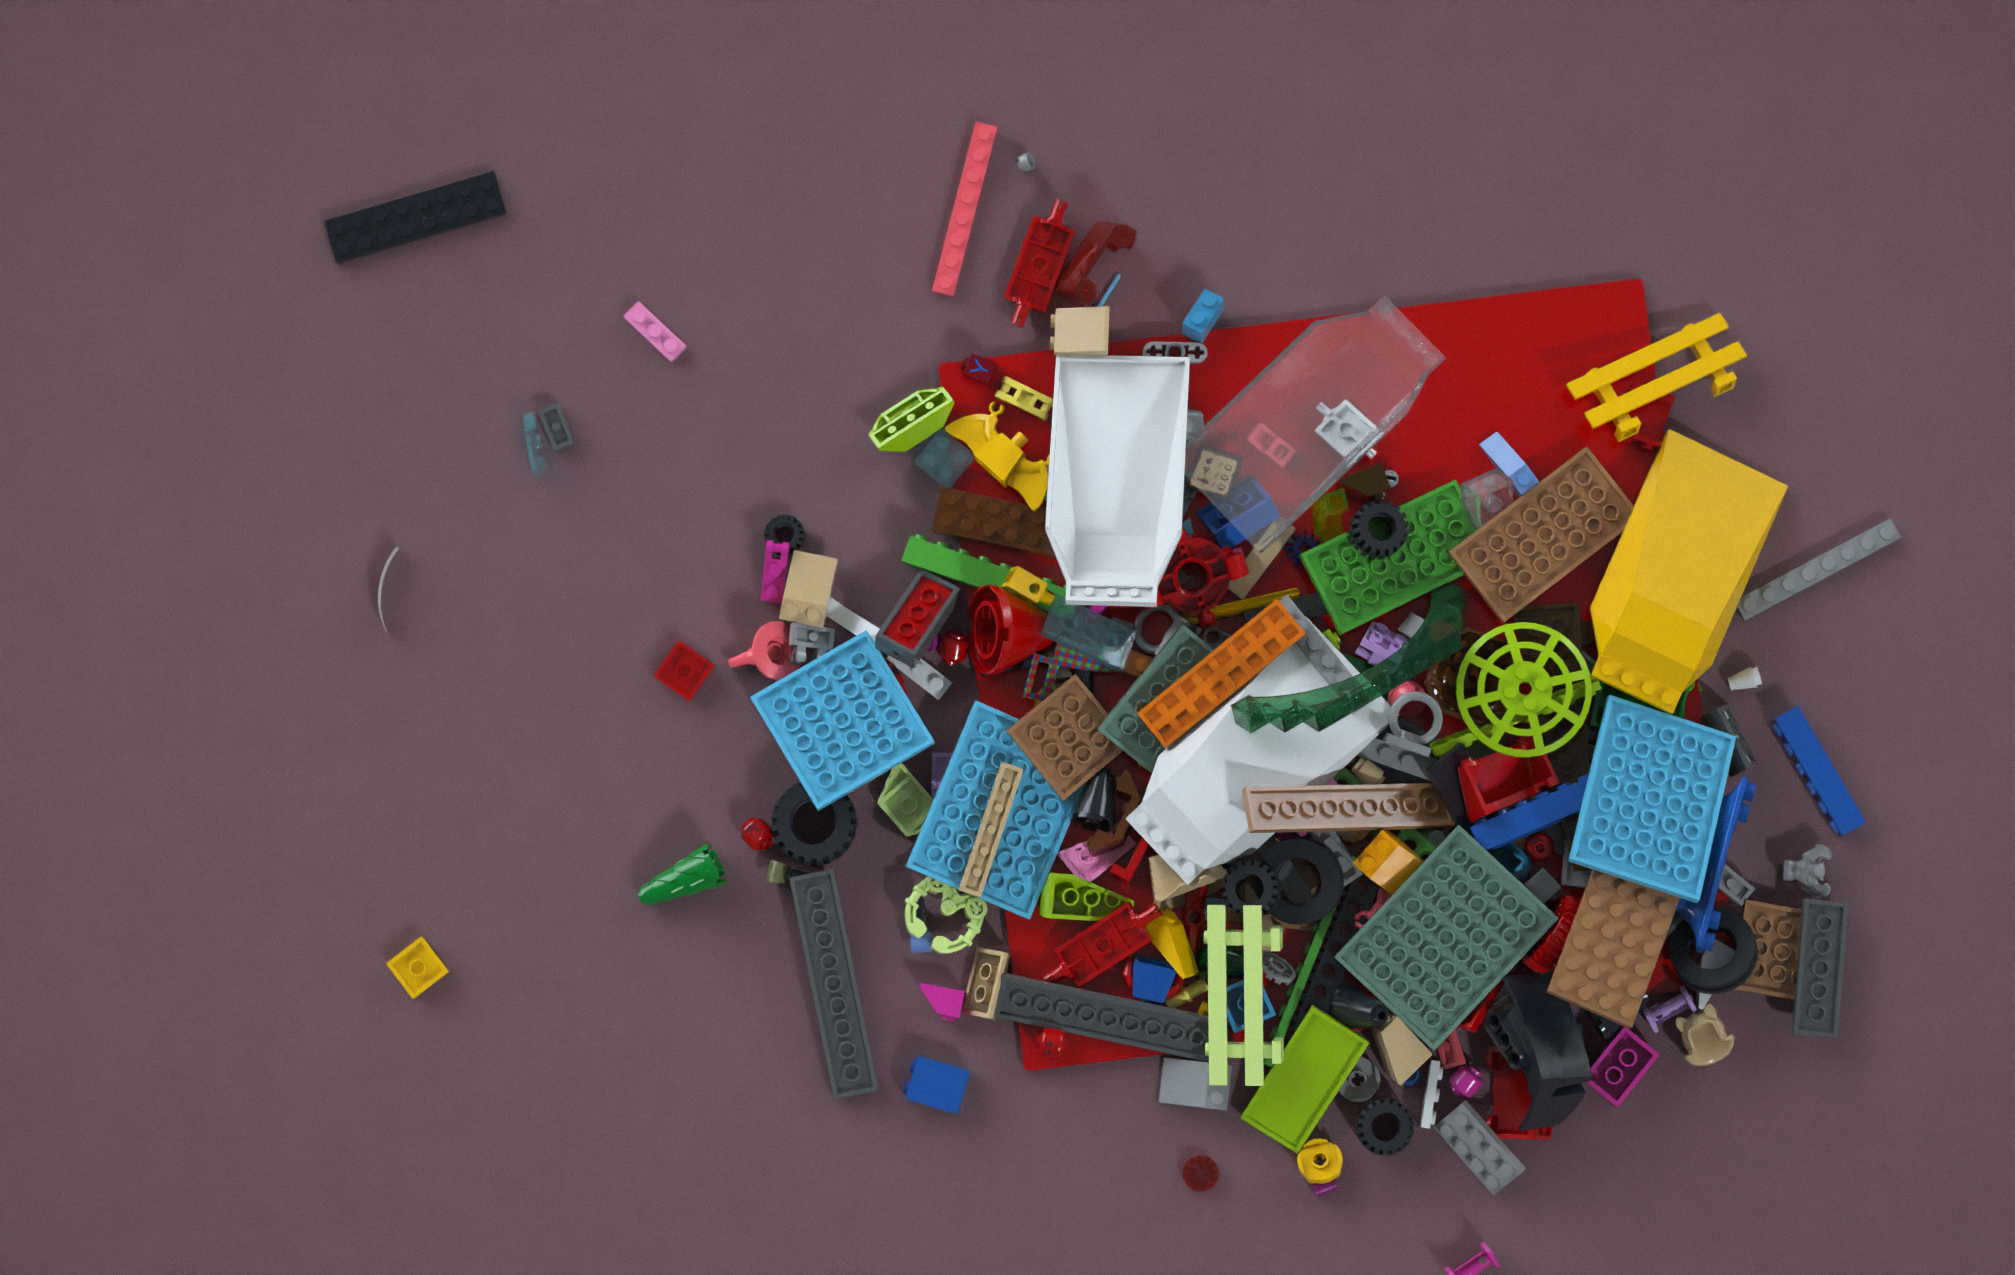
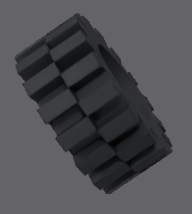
(785, 521)

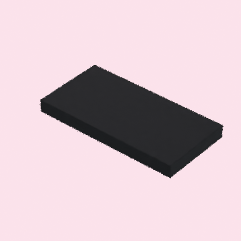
(1447, 783)

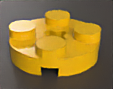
(1313, 1172)

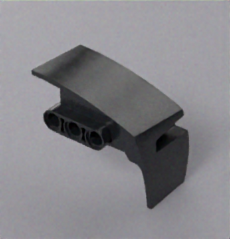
(1547, 1046)

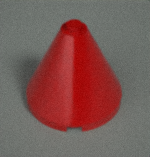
(1003, 629)

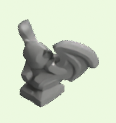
(1809, 871)

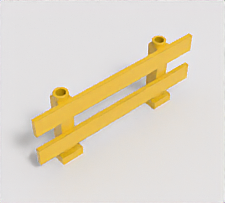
(1691, 336)

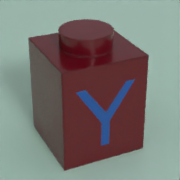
(978, 369)

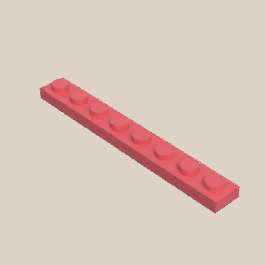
(964, 209)

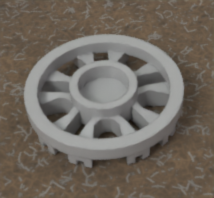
(1277, 968)

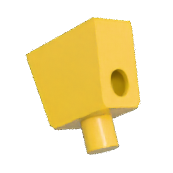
(1019, 581)

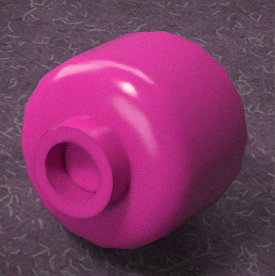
(1466, 1080)

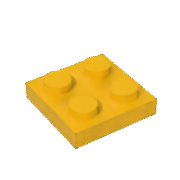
(417, 967)

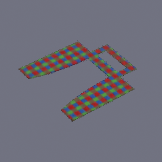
(1062, 657)

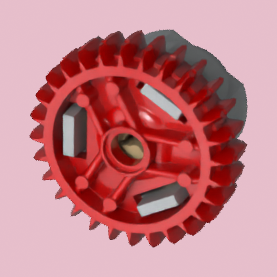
(1548, 948)

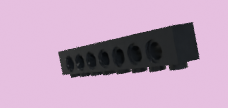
(1324, 955)

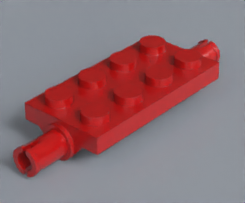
(1039, 264)
(1103, 944)

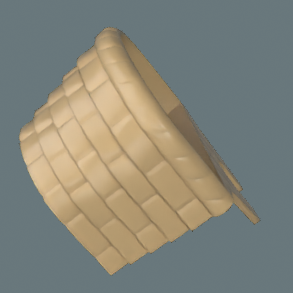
(1170, 889)

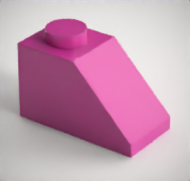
(944, 1000)

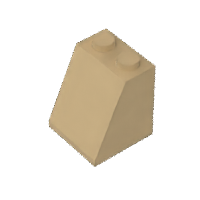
(1080, 331)
(1399, 1049)

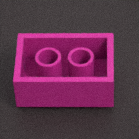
(1620, 1066)

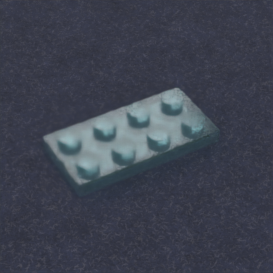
(1088, 633)

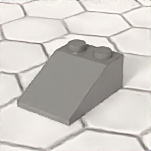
(1188, 1085)

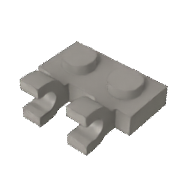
(811, 637)

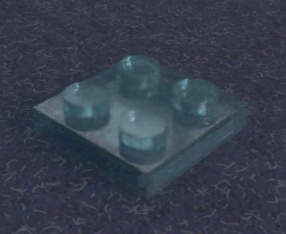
(944, 459)

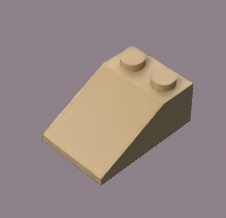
(808, 588)

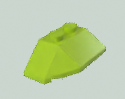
(912, 420)

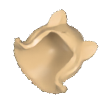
(1704, 1037)

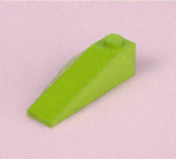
(1077, 899)

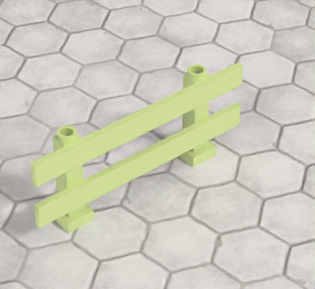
(1253, 1048)

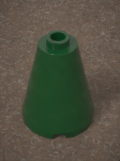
(1234, 961)

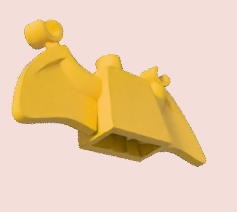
(1003, 456)

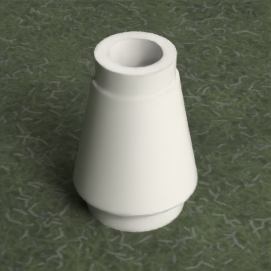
(1745, 679)

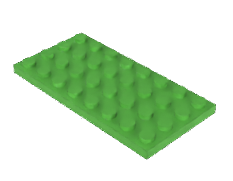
(1365, 588)

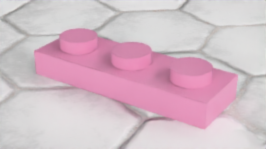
(655, 331)

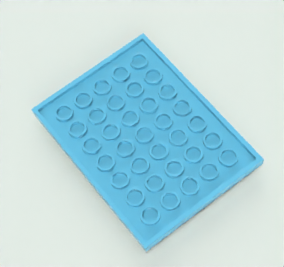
(1652, 799)
(1031, 830)

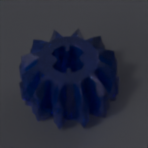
(1298, 543)

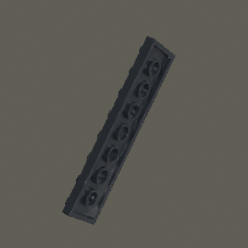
(415, 217)

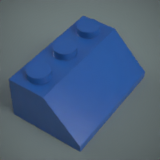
(1219, 527)

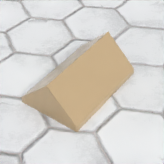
(985, 983)

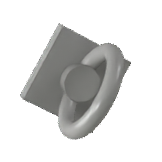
(1177, 621)
(1407, 739)

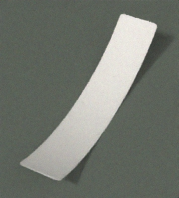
(381, 582)
(850, 620)

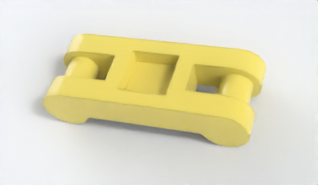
(1024, 398)

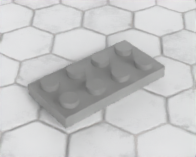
(1479, 1147)

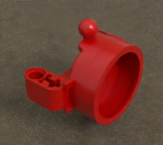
(1220, 567)

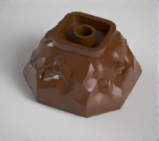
(1443, 675)

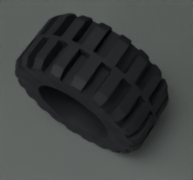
(805, 852)

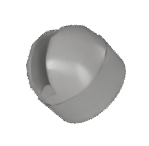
(1025, 162)
(1391, 473)

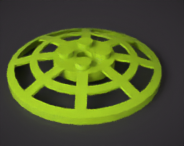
(1513, 700)

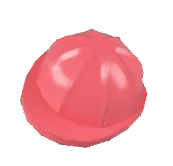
(1411, 708)

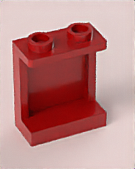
(1126, 874)

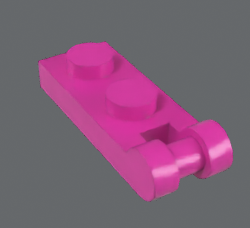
(774, 572)

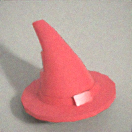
(769, 652)

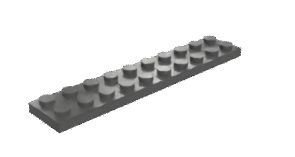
(833, 983)
(1103, 1016)

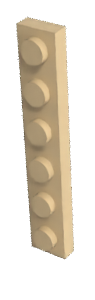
(990, 829)

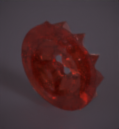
(1211, 1175)

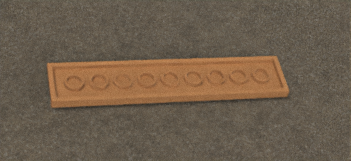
(1344, 808)

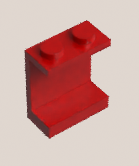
(1652, 419)

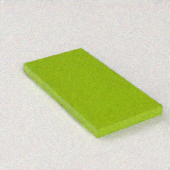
(1307, 1079)

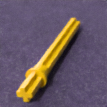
(1245, 605)

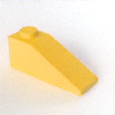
(1173, 943)

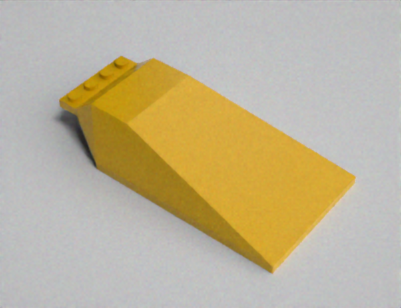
(1680, 570)

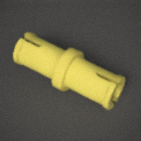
(1187, 993)

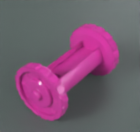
(1472, 1266)

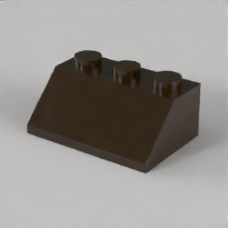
(1366, 485)

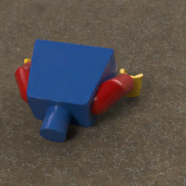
(1150, 978)

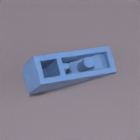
(1509, 463)

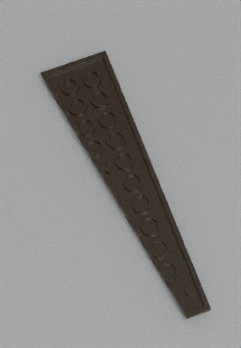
(1571, 759)

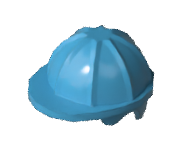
(1516, 861)

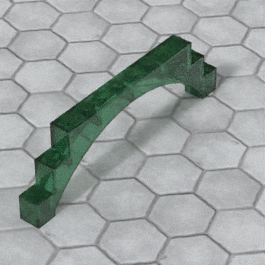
(1324, 706)

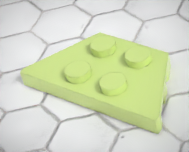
(905, 801)

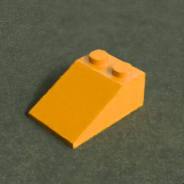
(1388, 861)

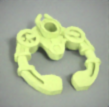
(973, 908)

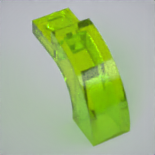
(1328, 514)

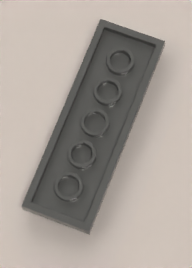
(1820, 968)

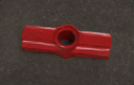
(1194, 901)

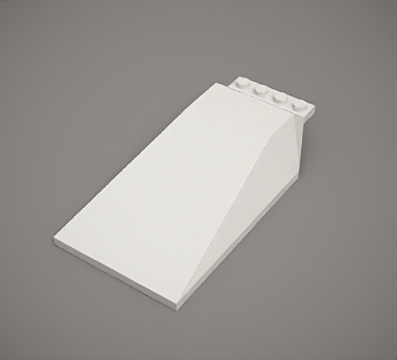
(1116, 474)
(1195, 796)

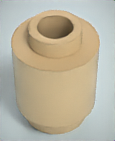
(1367, 772)

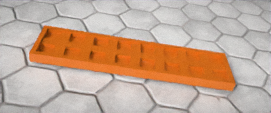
(1221, 673)

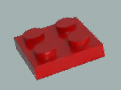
(684, 671)

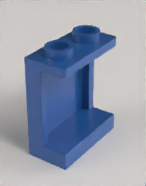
(936, 1084)

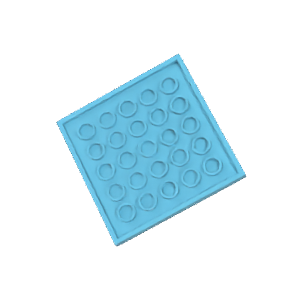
(842, 720)

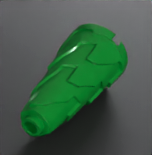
(687, 877)

